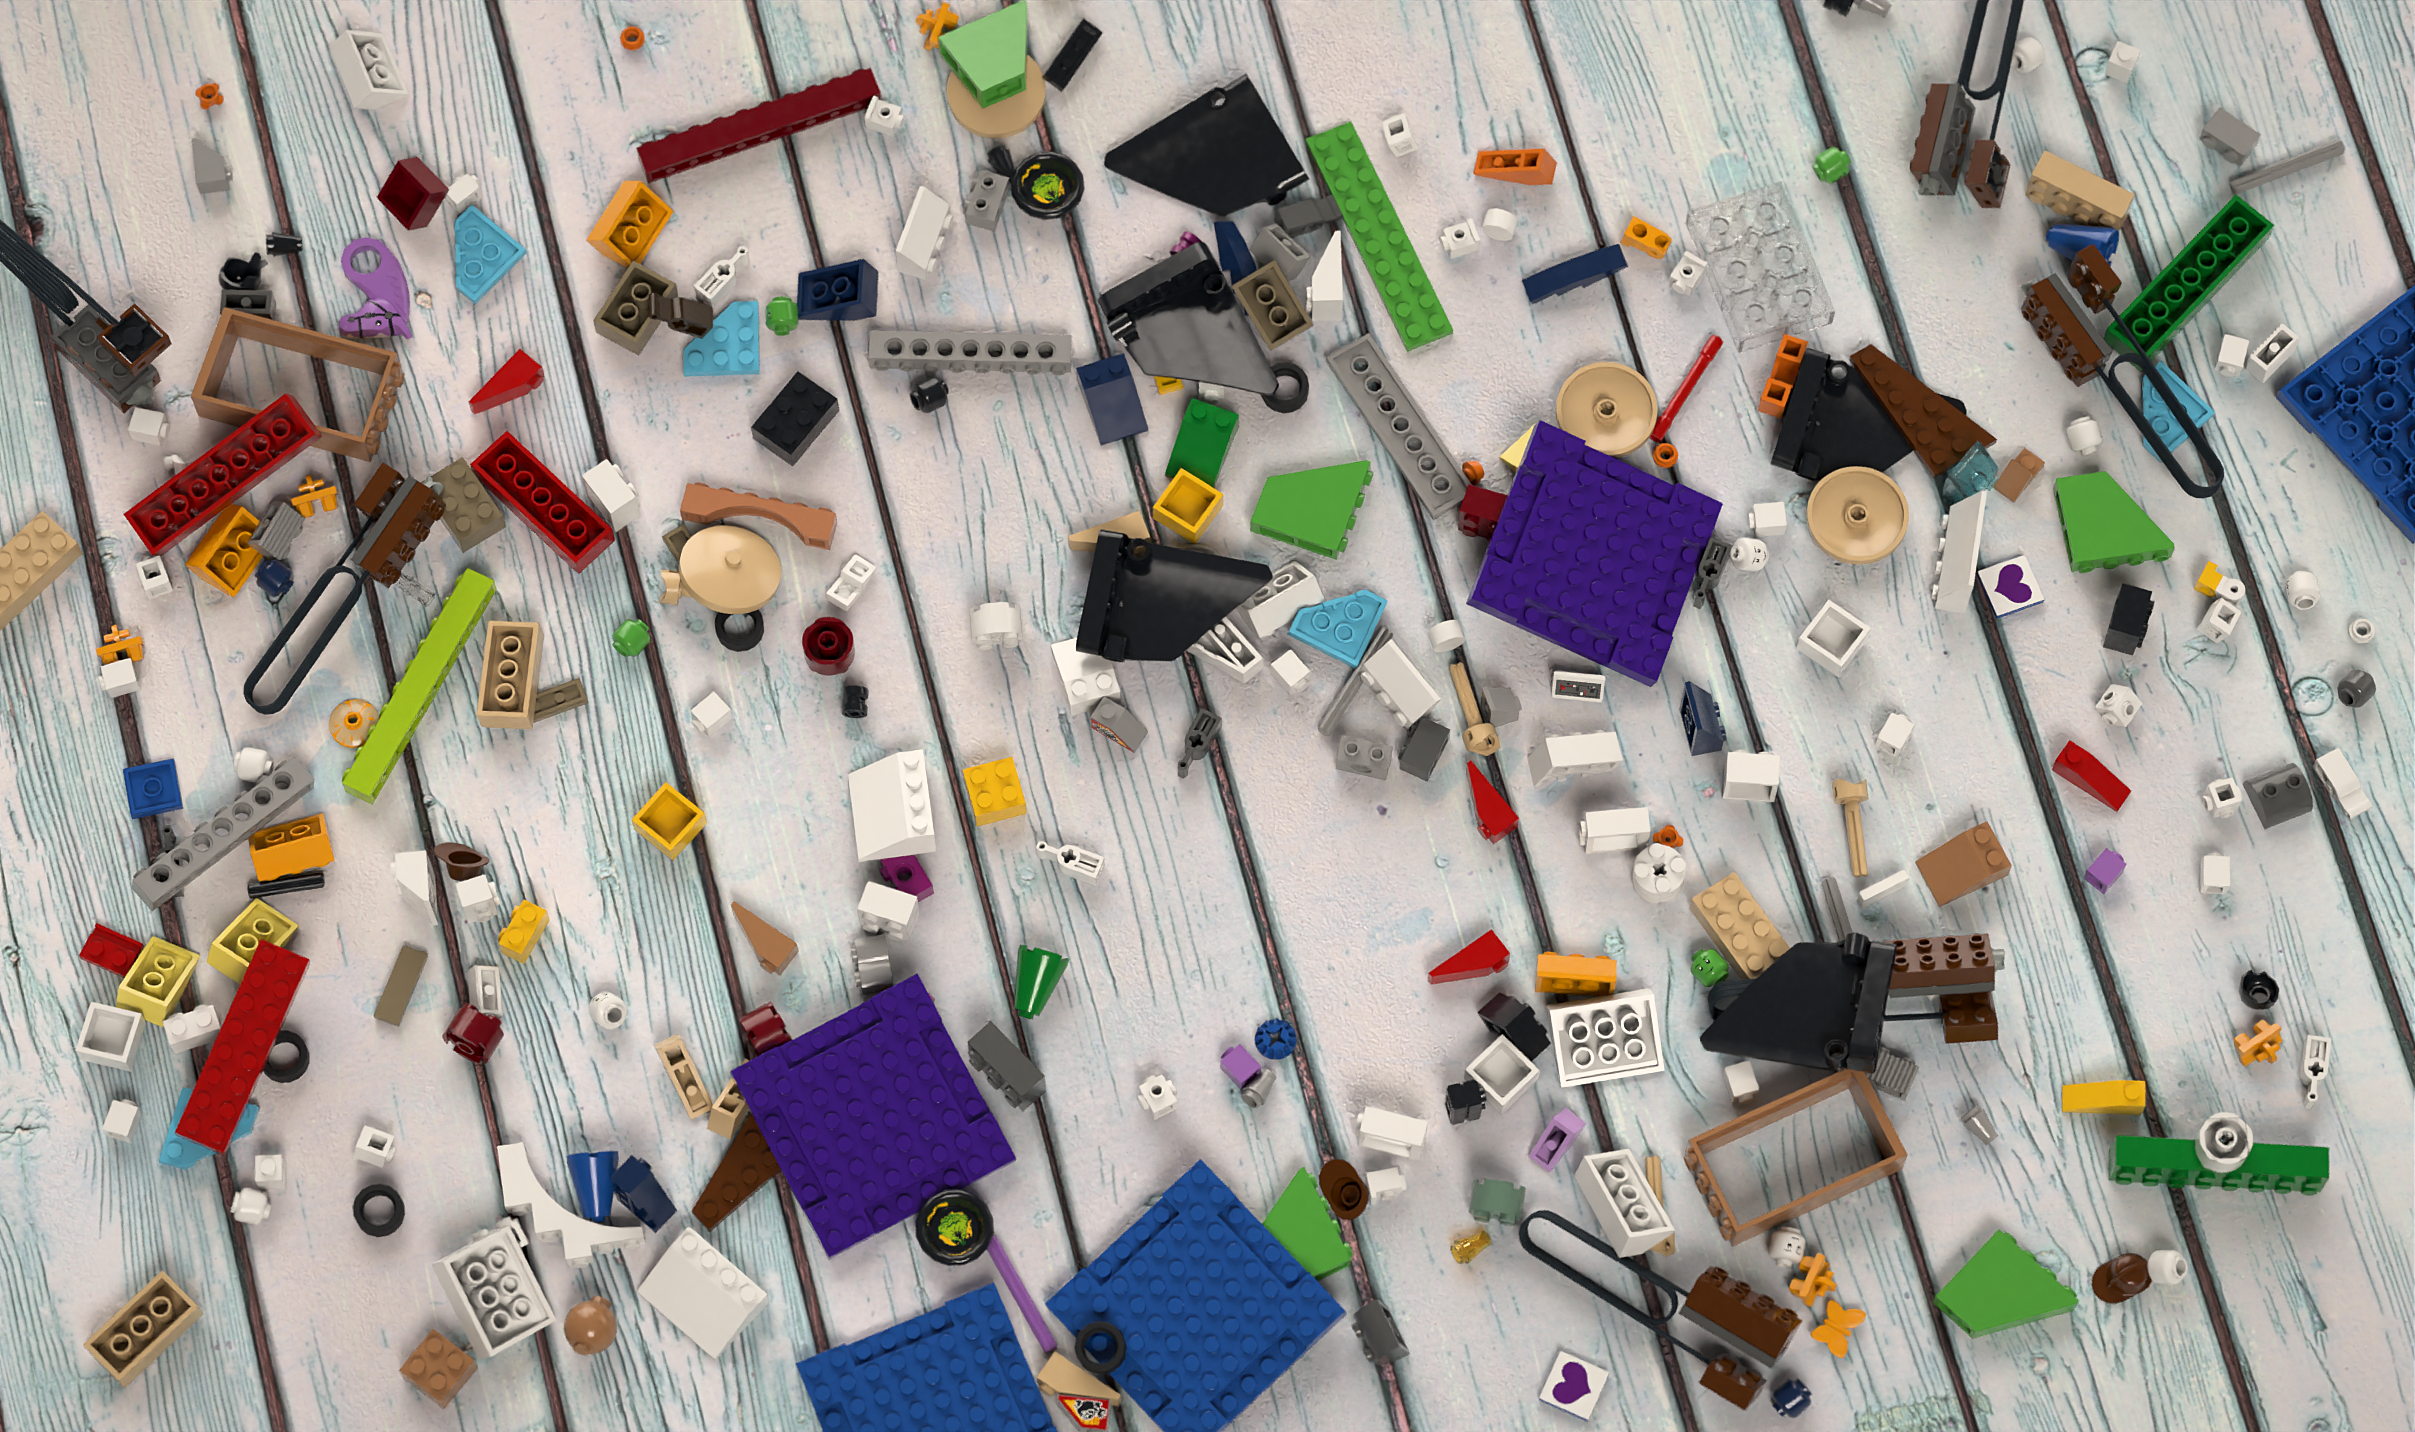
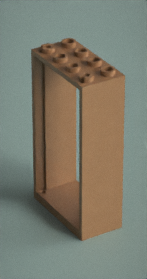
(305, 341)
(1872, 1112)

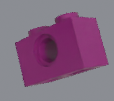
(917, 885)

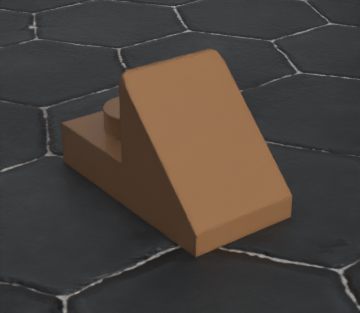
(2019, 474)

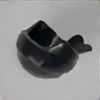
(241, 275)

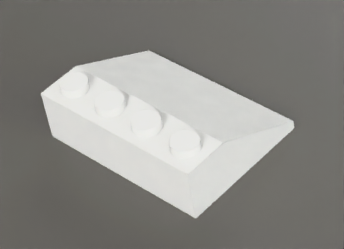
(1959, 554)
(892, 807)
(1605, 1037)
(494, 1292)
(703, 1293)

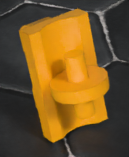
(942, 17)
(326, 495)
(132, 646)
(2261, 1046)
(1816, 1282)

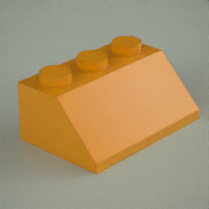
(630, 224)
(224, 552)
(291, 847)
(1575, 975)

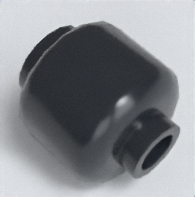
(929, 394)

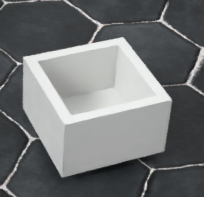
(611, 494)
(1833, 638)
(1751, 776)
(888, 911)
(110, 1036)
(1502, 1073)

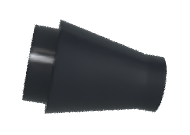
(1001, 161)
(281, 244)

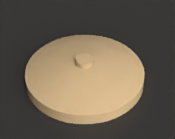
(1004, 117)
(1608, 408)
(1857, 515)
(729, 569)

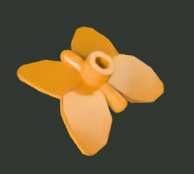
(1836, 1326)

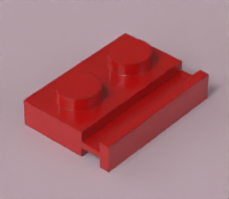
(111, 950)

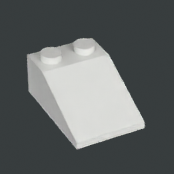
(1325, 294)
(1084, 677)

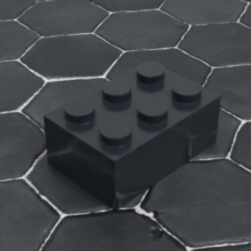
(795, 418)

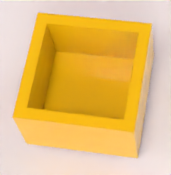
(1188, 506)
(994, 791)
(669, 821)

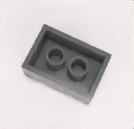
(1006, 1067)

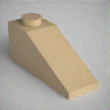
(1130, 524)
(683, 1076)
(728, 1111)
(1066, 1378)

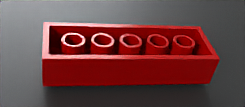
(542, 502)

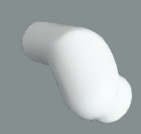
(174, 462)

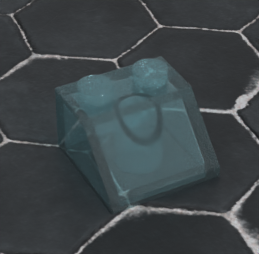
(1971, 475)

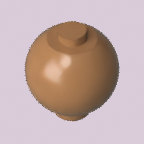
(590, 1326)

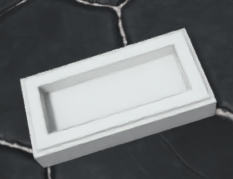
(1882, 889)

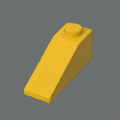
(2105, 1097)

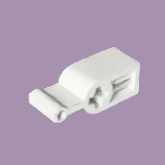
(713, 286)
(2342, 783)
(1084, 866)
(2314, 1057)

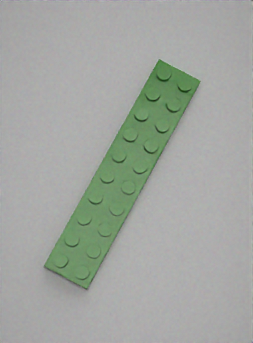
(1379, 236)

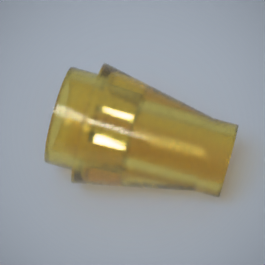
(1467, 1248)

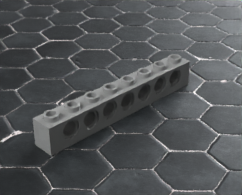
(959, 343)
(156, 893)

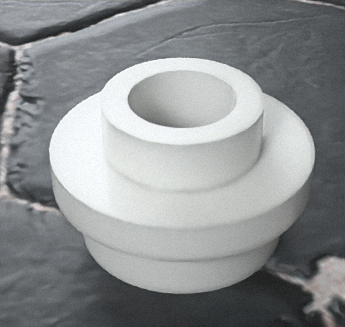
(2362, 624)

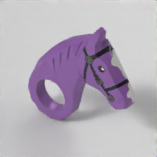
(388, 295)

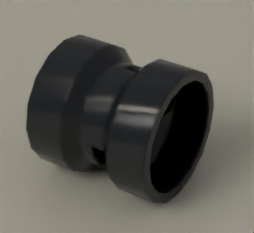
(1842, 6)
(855, 701)

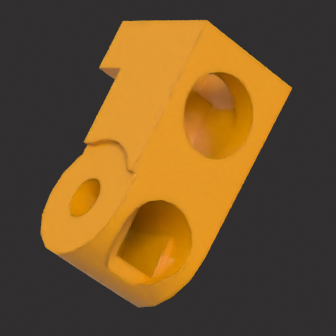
(1646, 238)

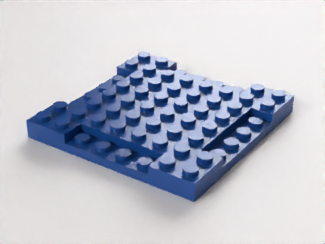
(2364, 407)
(1202, 1304)
(931, 1374)

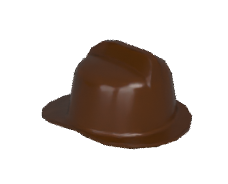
(461, 860)
(1343, 1189)
(2121, 1278)

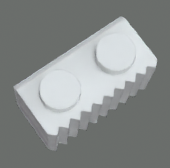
(2272, 353)

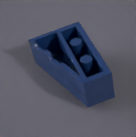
(642, 1194)

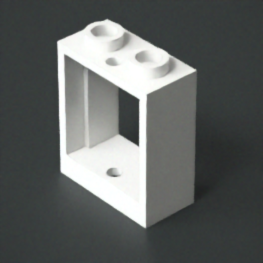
(1615, 830)
(1391, 1133)

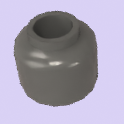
(2356, 688)

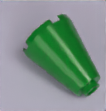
(1036, 979)

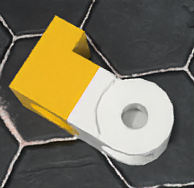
(2218, 586)

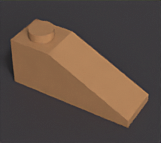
(769, 945)

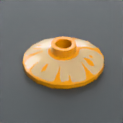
(354, 734)

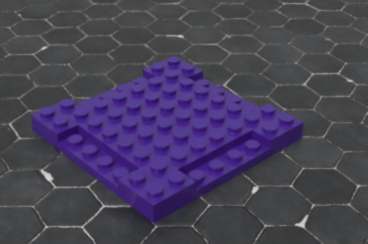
(1594, 554)
(872, 1116)

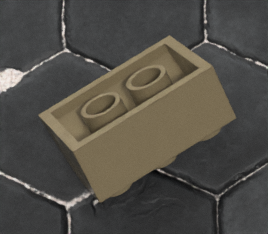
(1272, 305)

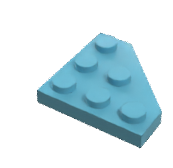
(482, 254)
(729, 346)
(2162, 418)
(1340, 625)
(183, 1153)

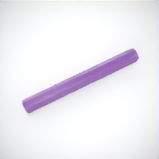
(1021, 1296)

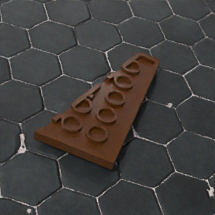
(1927, 421)
(738, 1177)

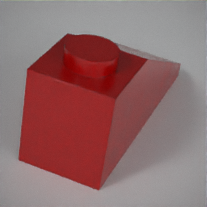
(510, 382)
(2090, 775)
(1491, 811)
(1476, 960)

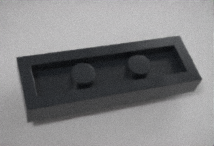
(1072, 55)

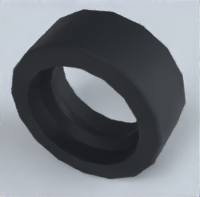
(1295, 403)
(742, 644)
(299, 1069)
(370, 1192)
(1088, 1331)

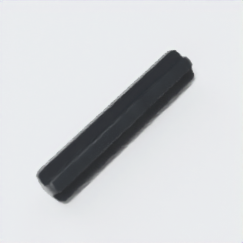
(286, 885)

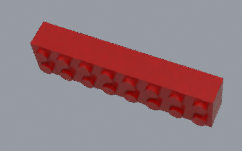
(222, 475)
(242, 1047)

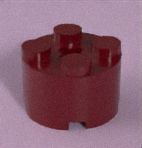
(830, 660)
(764, 1028)
(473, 1034)

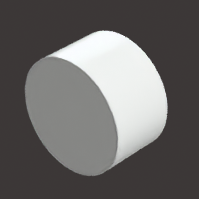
(1499, 224)
(1446, 636)

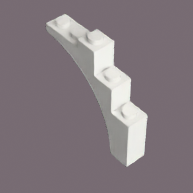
(551, 1221)

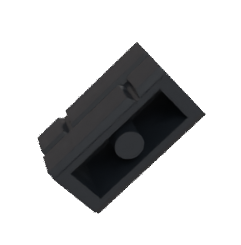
(1464, 1101)

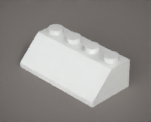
(1623, 1202)

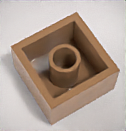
(438, 1369)

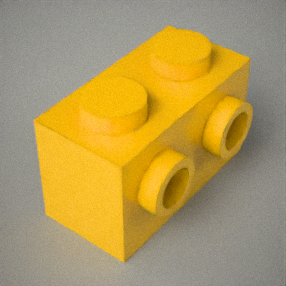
(523, 931)

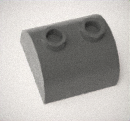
(2279, 795)
(1380, 1333)

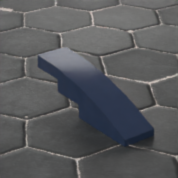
(1233, 252)
(1574, 273)

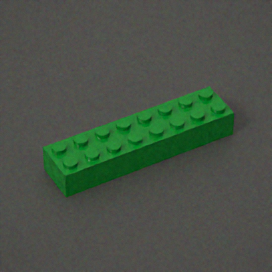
(2191, 279)
(2176, 1163)

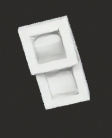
(850, 583)

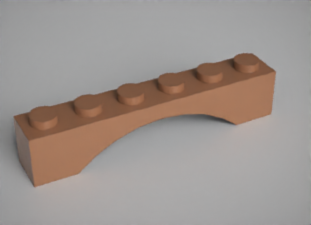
(708, 505)

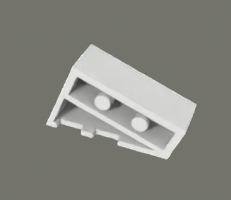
(1228, 651)
(1574, 754)

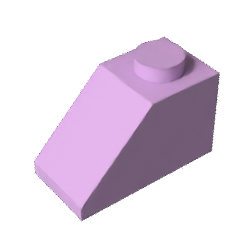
(1557, 1139)

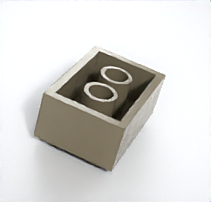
(626, 314)
(469, 510)

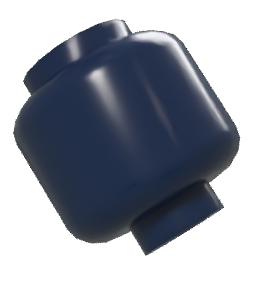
(274, 578)
(1791, 1398)

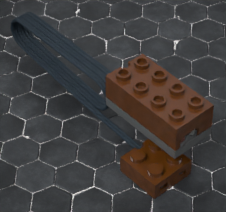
(1714, 1303)

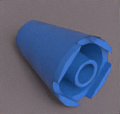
(2071, 238)
(592, 1182)

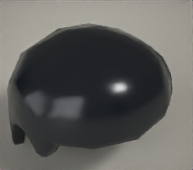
(2258, 990)

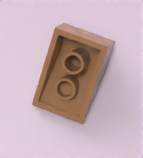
(1964, 864)

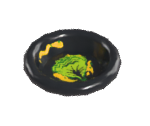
(1047, 185)
(954, 1227)

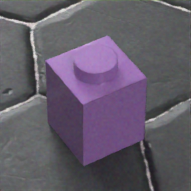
(2105, 870)
(1239, 1066)

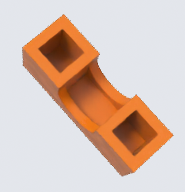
(1783, 376)

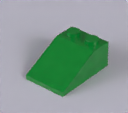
(1203, 441)

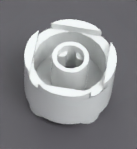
(996, 625)
(1665, 885)
(2234, 1132)

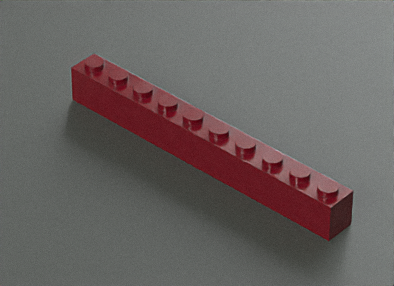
(758, 125)

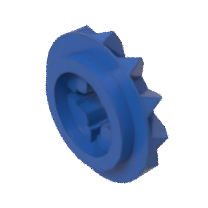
(1277, 1050)

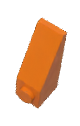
(1517, 166)

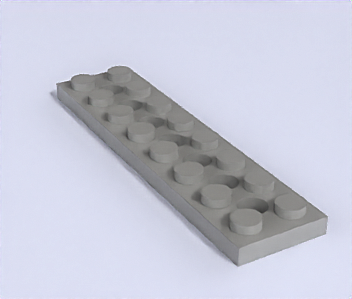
(1405, 410)

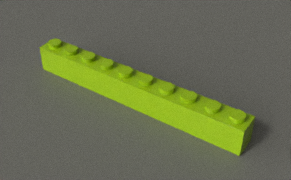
(419, 686)

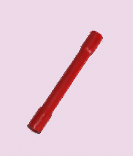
(1706, 355)

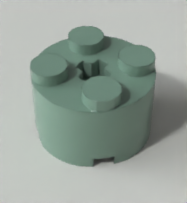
(1497, 1201)

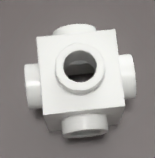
(2118, 705)
(2225, 791)
(1157, 1096)

